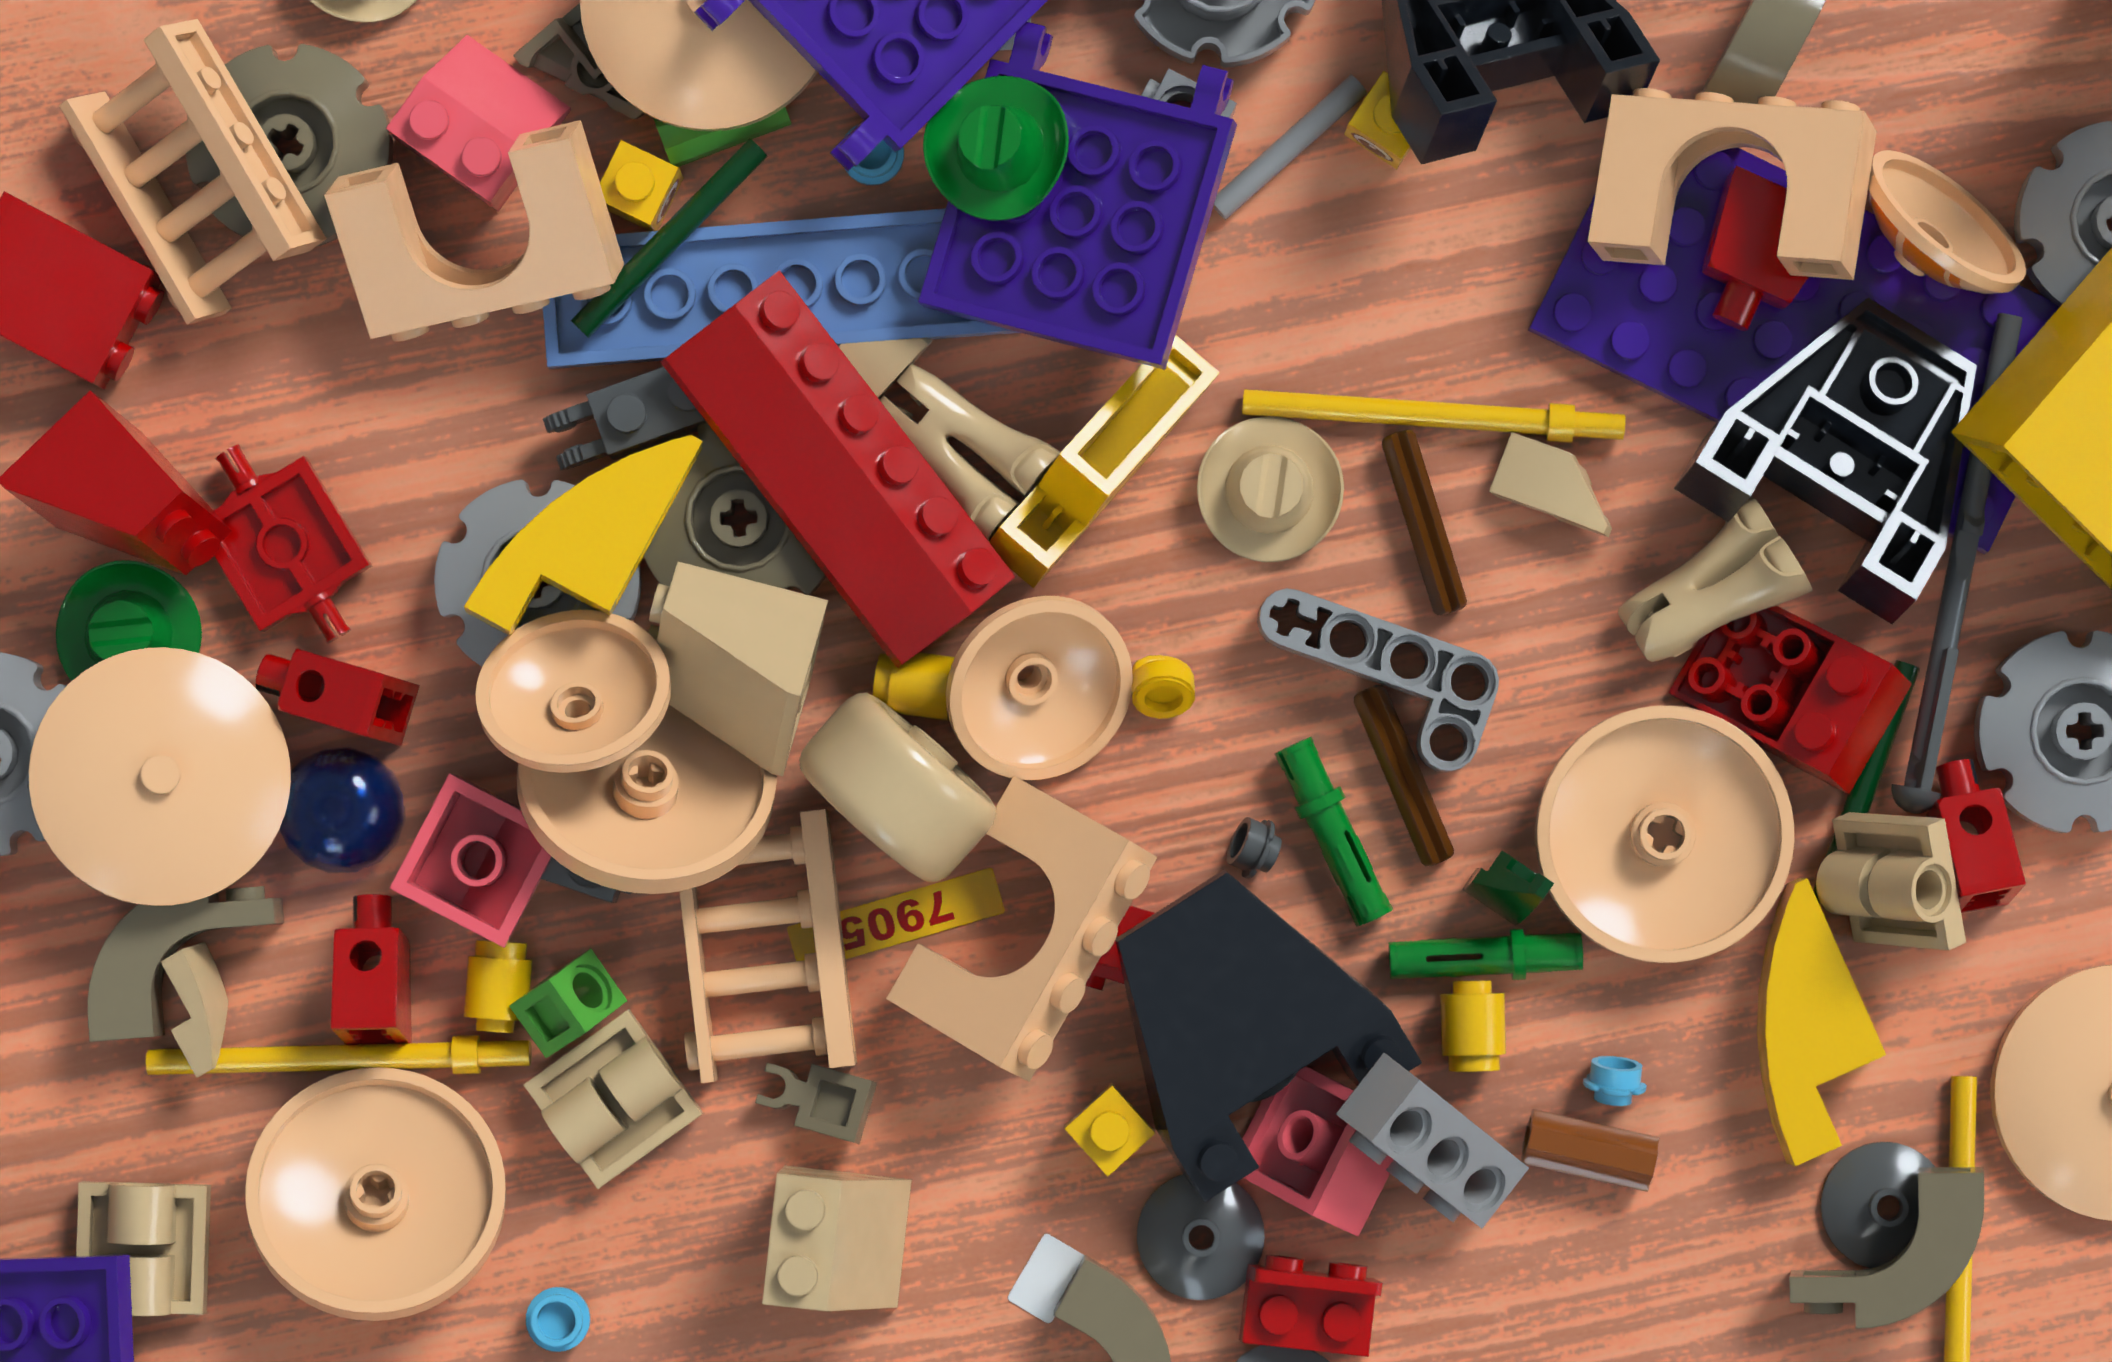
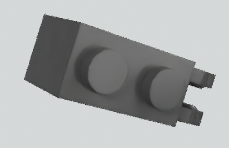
(629, 418)

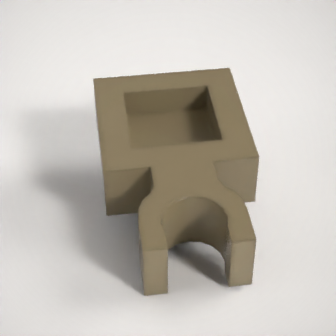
(827, 1102)

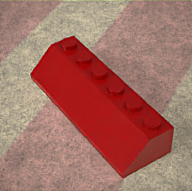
(838, 469)

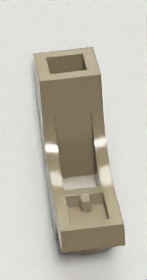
(1763, 49)
(128, 970)
(1923, 1271)
(1112, 1314)

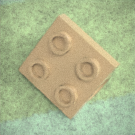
(1893, 881)
(612, 1099)
(163, 1233)

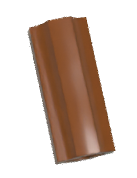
(1590, 1150)

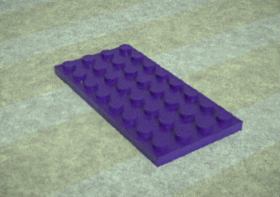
(1661, 330)

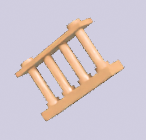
(236, 143)
(820, 971)

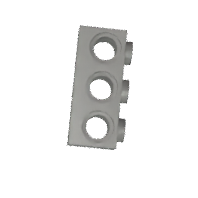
(1430, 1143)

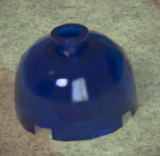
(342, 810)

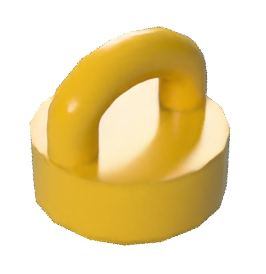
(1162, 686)

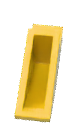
(1100, 462)
(587, 536)
(1807, 1024)

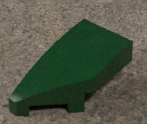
(1508, 888)

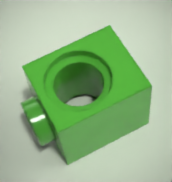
(568, 1003)

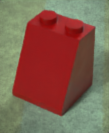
(70, 294)
(115, 488)

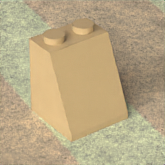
(738, 657)
(836, 1240)

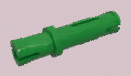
(1333, 831)
(1499, 955)

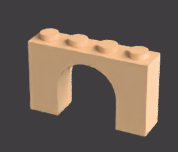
(1660, 139)
(410, 286)
(1020, 1013)

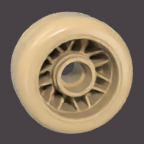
(897, 787)

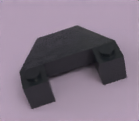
(1456, 52)
(1858, 435)
(1230, 1008)

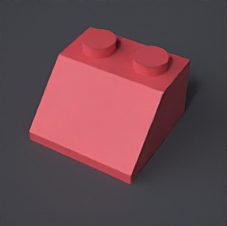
(469, 117)
(473, 861)
(1308, 1153)

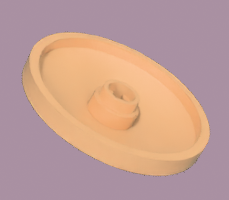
(685, 72)
(159, 776)
(656, 818)
(1665, 834)
(2057, 1091)
(375, 1194)

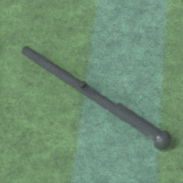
(1916, 793)

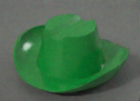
(997, 147)
(124, 610)

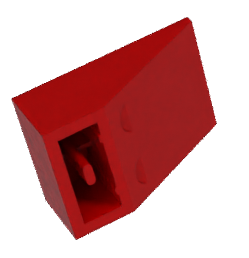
(1795, 691)

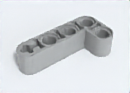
(1375, 665)

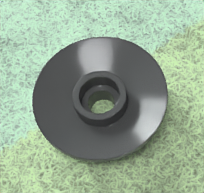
(1852, 1198)
(1195, 1272)

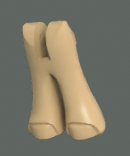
(1014, 455)
(1728, 579)

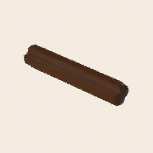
(1424, 522)
(1403, 775)

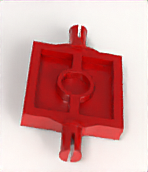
(286, 544)

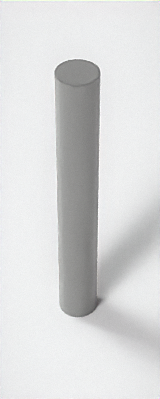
(1289, 146)

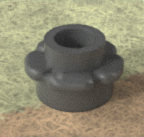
(1254, 847)

